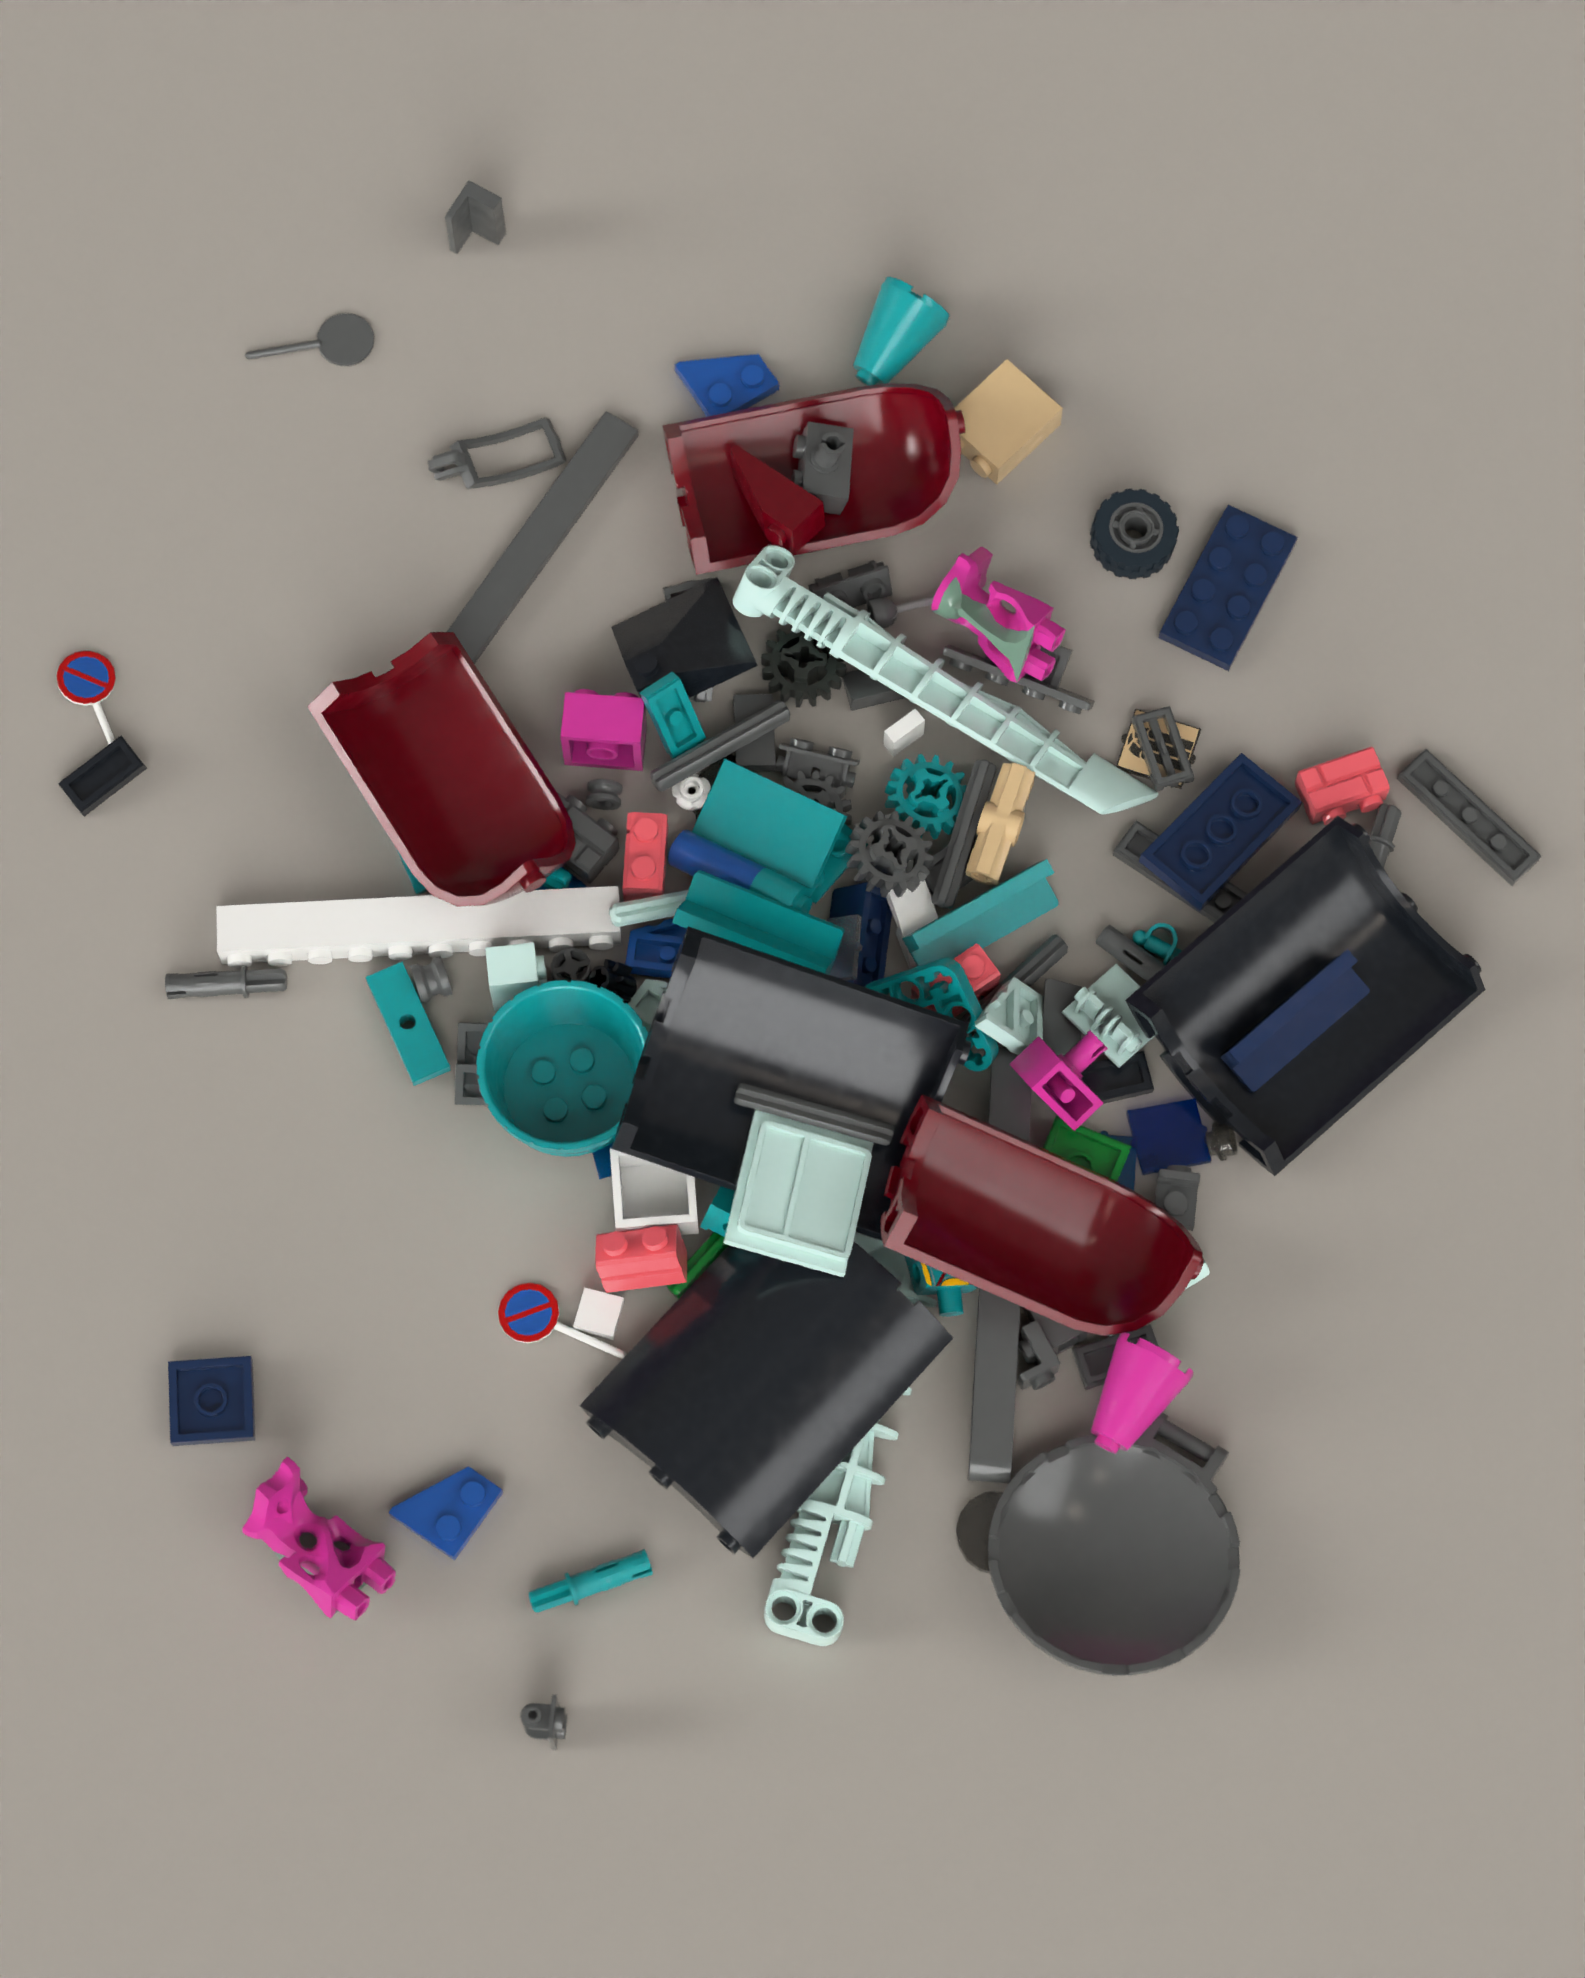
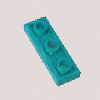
(399, 1004)

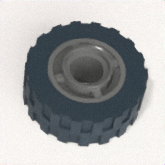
(1137, 512)

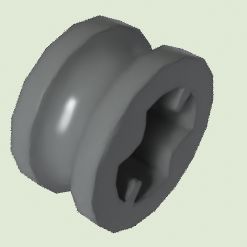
(604, 794)

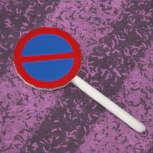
(88, 680)
(531, 1314)

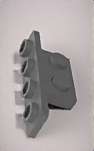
(1032, 686)

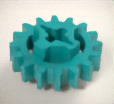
(930, 781)

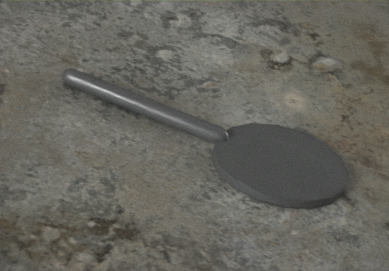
(341, 341)

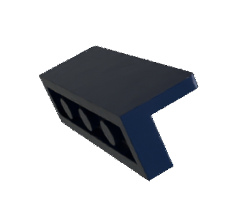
(874, 927)
(1296, 1022)

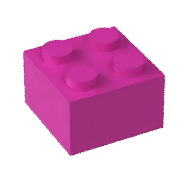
(604, 730)

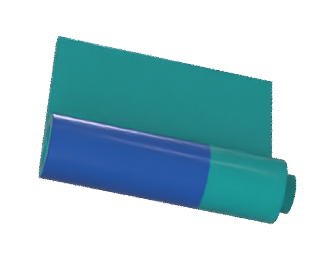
(759, 837)

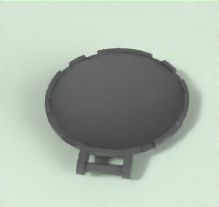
(1116, 1553)

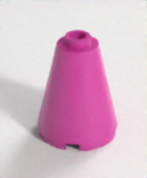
(1135, 1392)

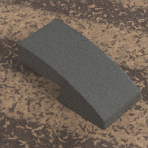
(466, 1079)

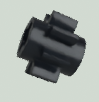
(615, 978)

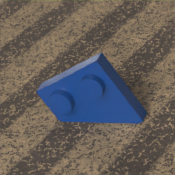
(727, 382)
(654, 949)
(449, 1510)

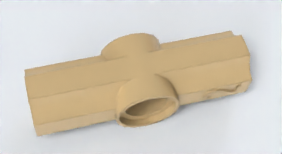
(1000, 823)

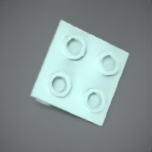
(1107, 1015)

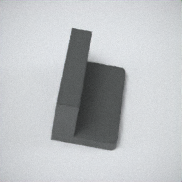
(475, 212)

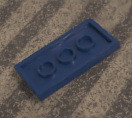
(1228, 587)
(1220, 831)

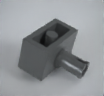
(824, 464)

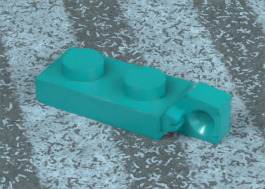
(673, 715)

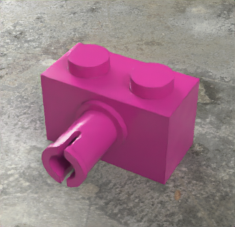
(1059, 1077)

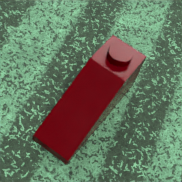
(782, 508)

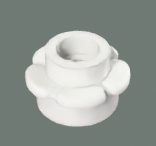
(691, 801)

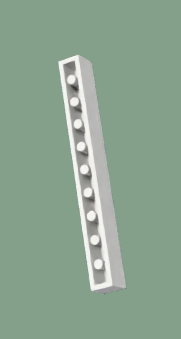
(413, 926)

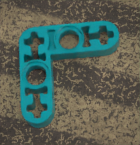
(944, 998)

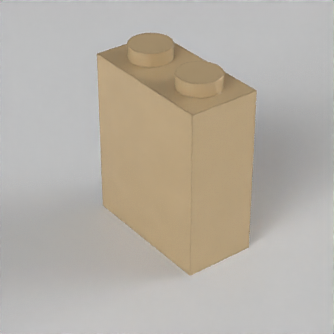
(1005, 421)

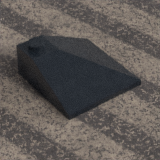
(685, 635)

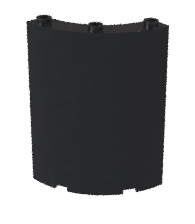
(1265, 950)
(784, 1029)
(764, 1384)

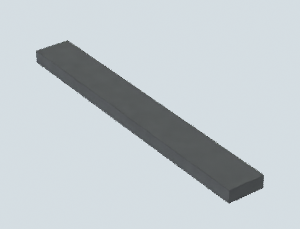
(542, 534)

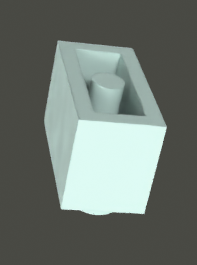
(513, 970)

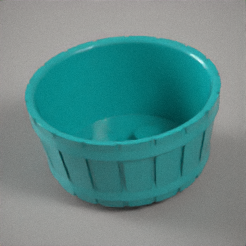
(561, 1066)

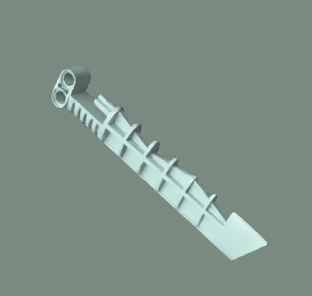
(885, 659)
(838, 1500)

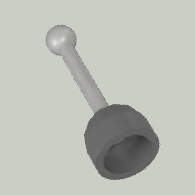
(885, 611)

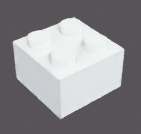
(651, 1195)

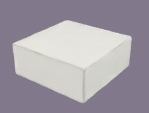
(904, 732)
(598, 1313)

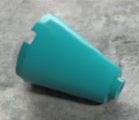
(896, 331)

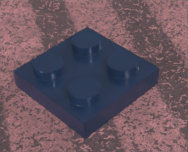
(211, 1401)

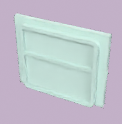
(799, 1193)

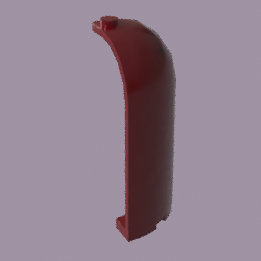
(899, 478)
(448, 775)
(1033, 1225)

